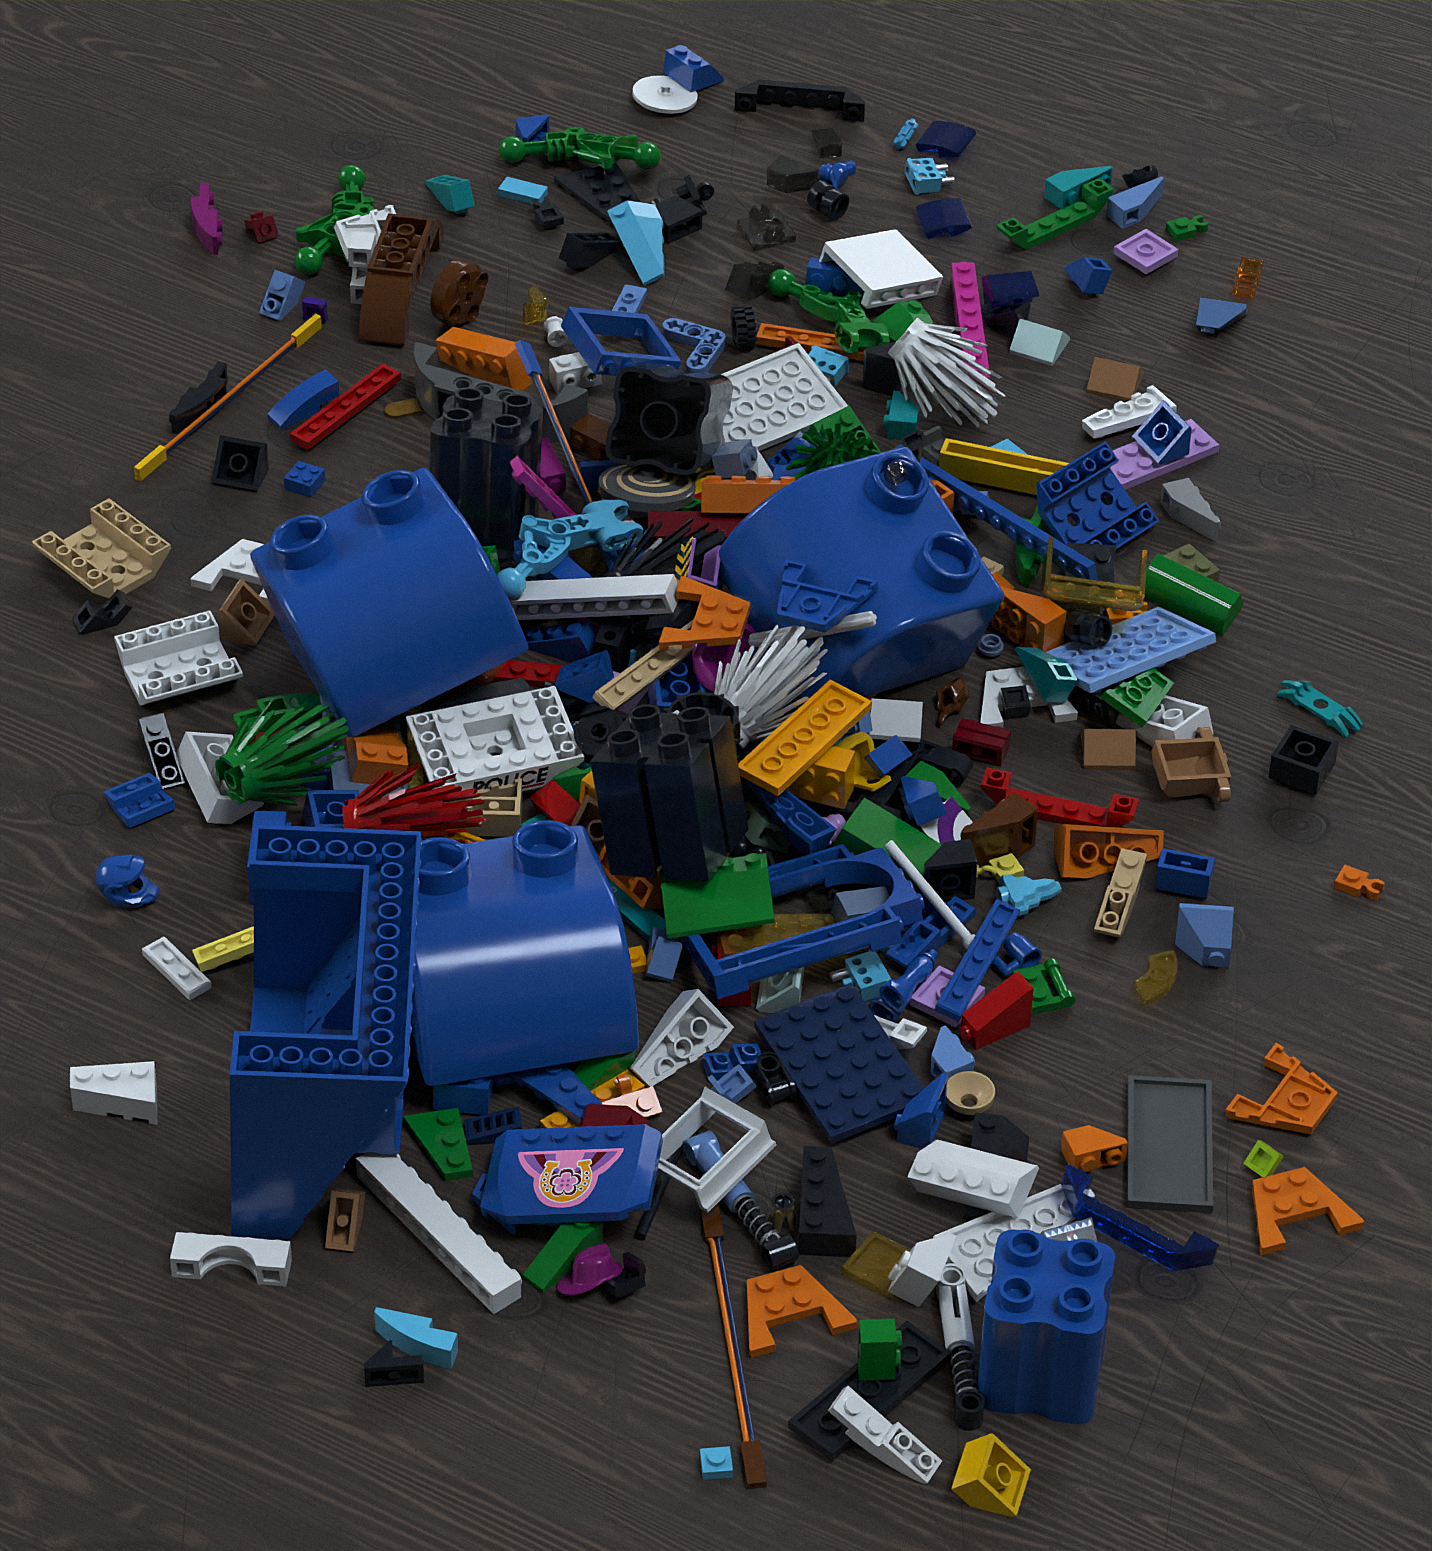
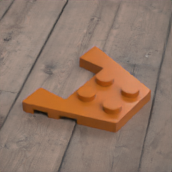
(717, 620)
(1295, 1104)
(1293, 1198)
(786, 1298)

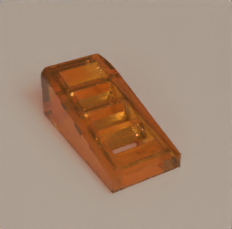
(1252, 266)

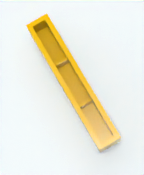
(995, 466)

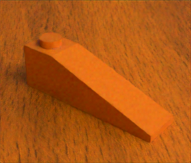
(1095, 850)

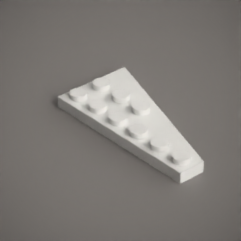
(977, 1238)

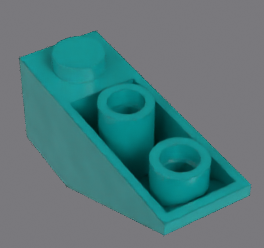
(1066, 186)
(1049, 674)

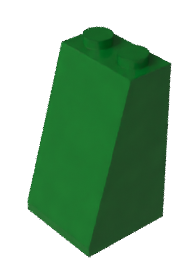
(874, 827)

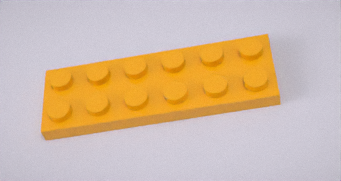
(804, 737)

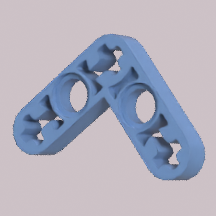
(680, 331)

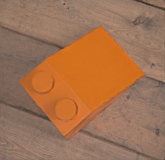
(375, 753)

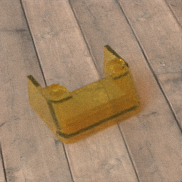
(1093, 592)

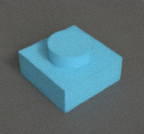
(716, 1463)

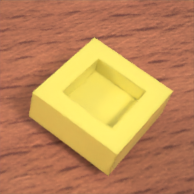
(1007, 865)

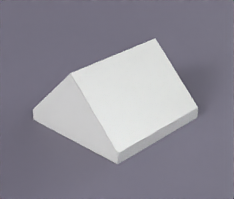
(896, 718)

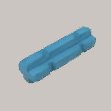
(905, 134)

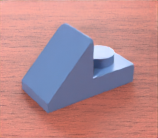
(662, 955)

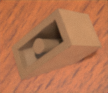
(344, 1219)

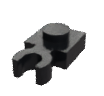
(547, 215)

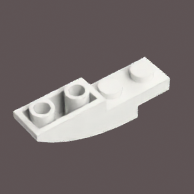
(883, 1440)

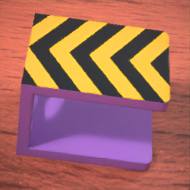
(710, 563)

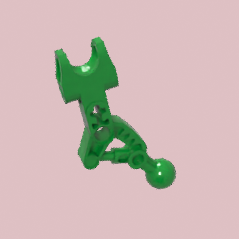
(852, 325)

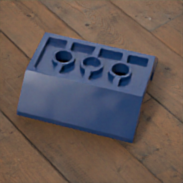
(1077, 494)

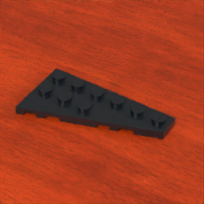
(598, 189)

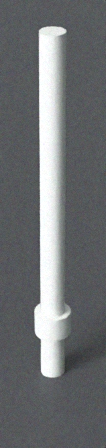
(930, 894)

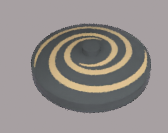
(646, 488)

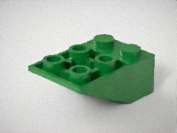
(849, 422)

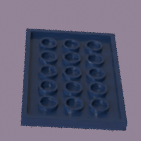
(840, 1062)

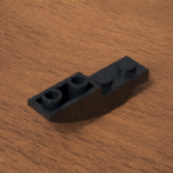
(199, 399)

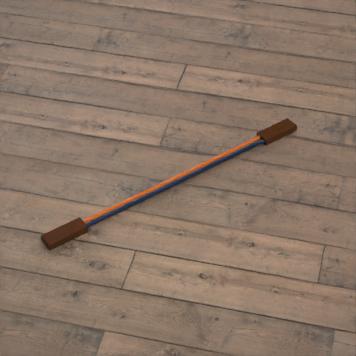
(750, 1448)

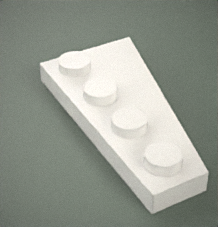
(1125, 414)

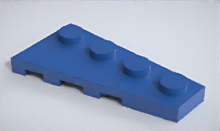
(558, 1086)

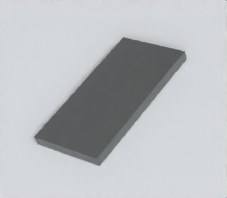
(1169, 1144)

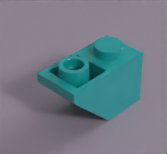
(902, 417)

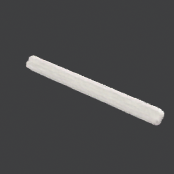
(848, 623)

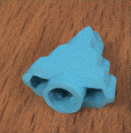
(1024, 892)

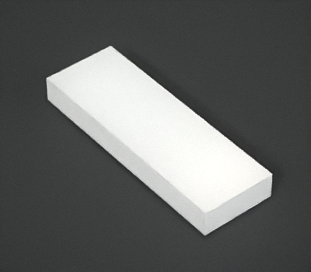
(176, 968)

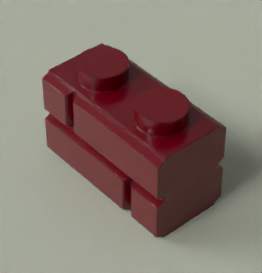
(982, 741)

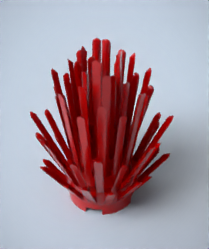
(412, 812)

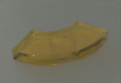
(1159, 978)

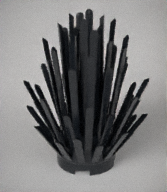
(665, 561)

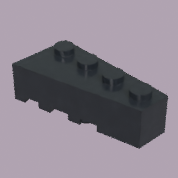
(824, 1211)

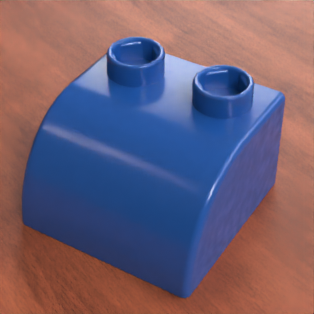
(854, 523)
(387, 599)
(518, 956)

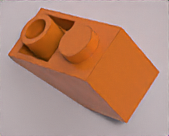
(1092, 1148)

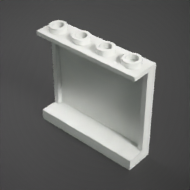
(884, 267)

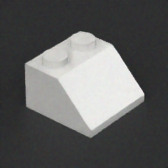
(920, 1269)

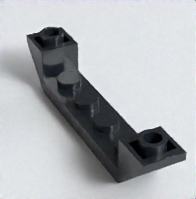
(800, 95)

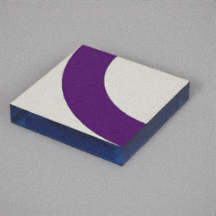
(946, 827)

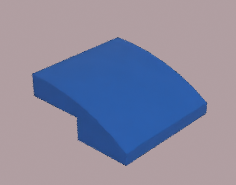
(139, 800)

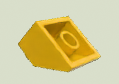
(991, 1476)

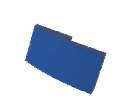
(888, 756)
(721, 1063)

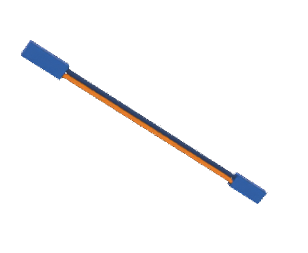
(533, 369)

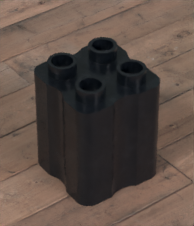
(668, 418)
(473, 456)

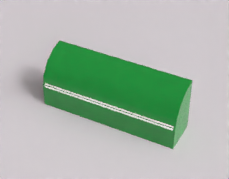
(1191, 595)

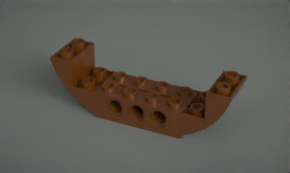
(395, 276)

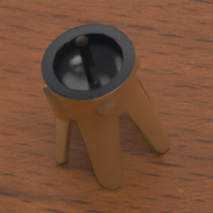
(783, 1206)

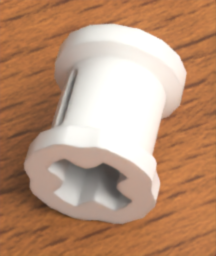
(556, 335)

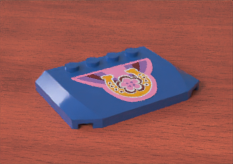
(571, 1174)

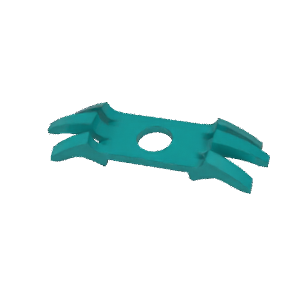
(1333, 714)

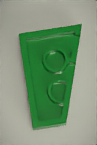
(1140, 696)
(443, 1140)

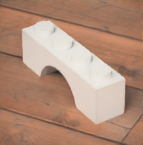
(198, 1253)

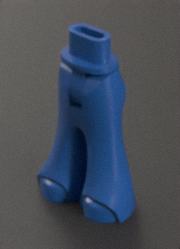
(897, 993)

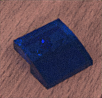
(946, 138)
(943, 216)

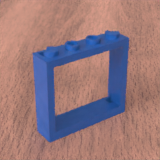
(583, 323)

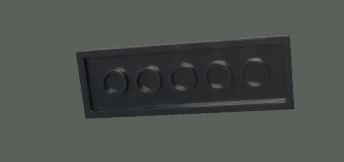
(919, 1361)

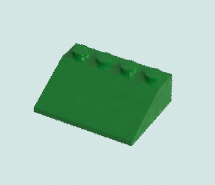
(732, 899)

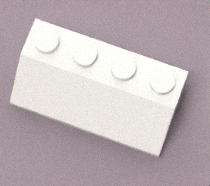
(197, 759)
(973, 1177)

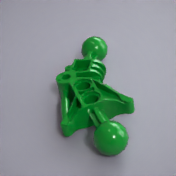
(588, 147)
(322, 232)

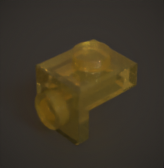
(536, 307)

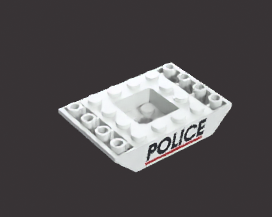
(524, 728)

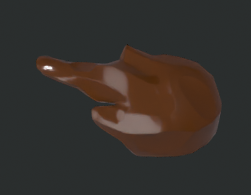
(951, 698)

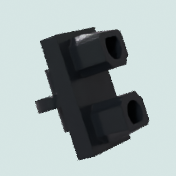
(693, 195)

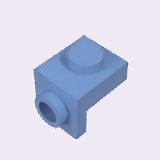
(733, 1085)

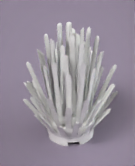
(934, 361)
(769, 682)

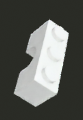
(359, 253)

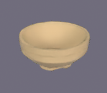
(970, 1086)

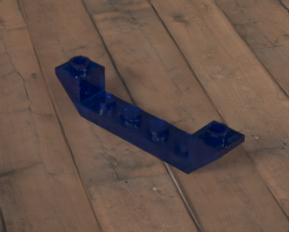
(1196, 1253)

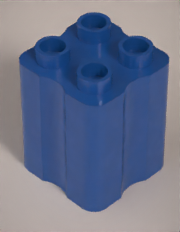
(1045, 1326)

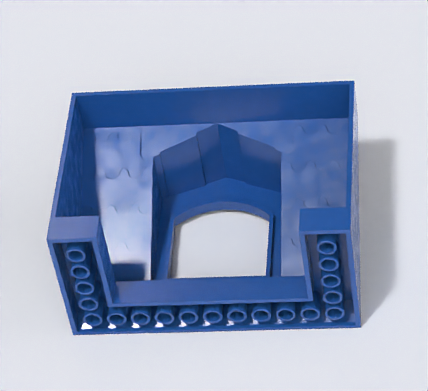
(327, 1016)

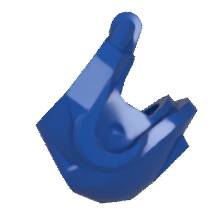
(117, 873)

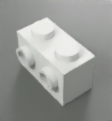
(571, 370)

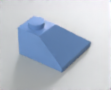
(1218, 314)
(1205, 933)

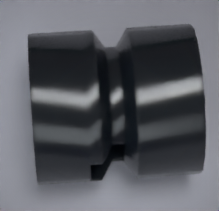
(828, 200)
(1088, 628)

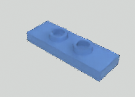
(630, 299)

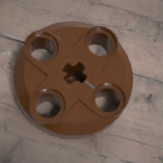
(458, 292)

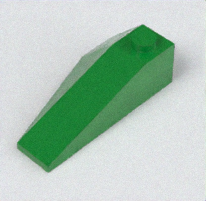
(901, 316)

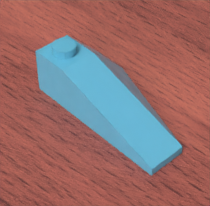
(641, 234)

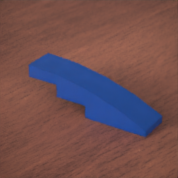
(929, 933)

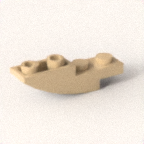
(1121, 893)

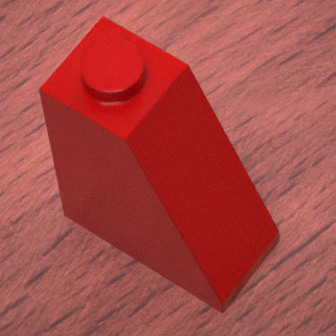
(999, 1013)

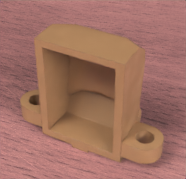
(1192, 766)

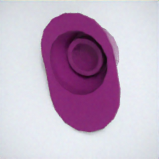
(589, 1270)

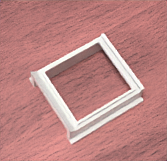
(732, 1165)

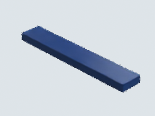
(977, 960)

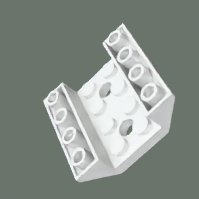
(171, 657)

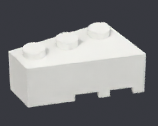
(116, 1089)

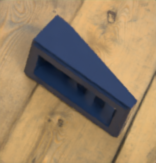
(508, 1120)

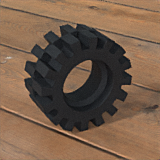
(743, 326)

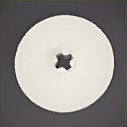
(663, 95)

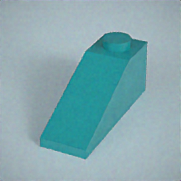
(452, 192)

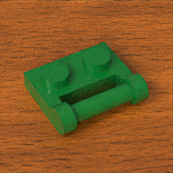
(1042, 997)

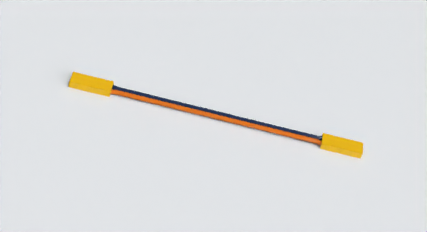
(159, 455)

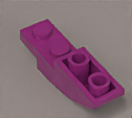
(206, 220)

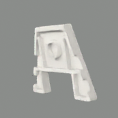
(368, 223)
(233, 564)
(1017, 677)

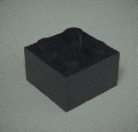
(1303, 759)

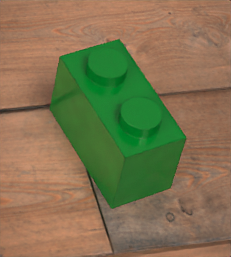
(878, 1349)

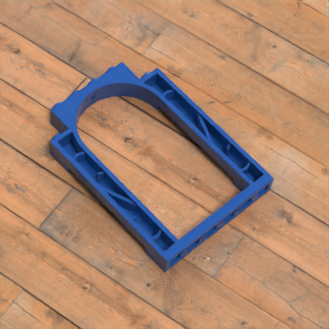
(831, 867)

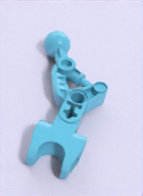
(560, 535)

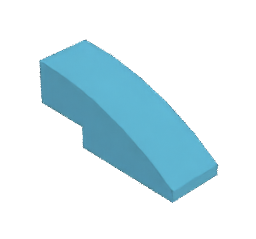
(417, 1336)

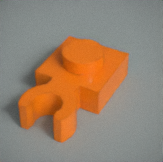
(1356, 881)

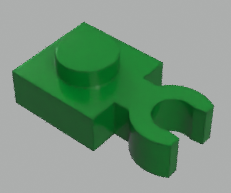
(1183, 228)

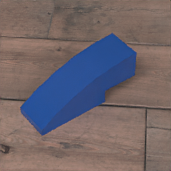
(304, 399)

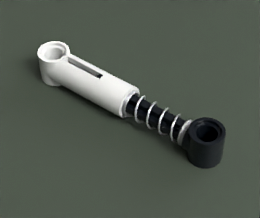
(960, 1342)

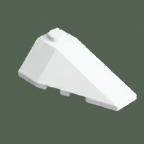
(682, 1035)

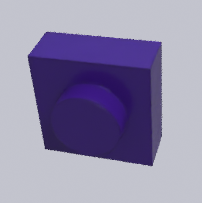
(314, 306)

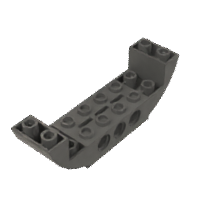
(437, 384)

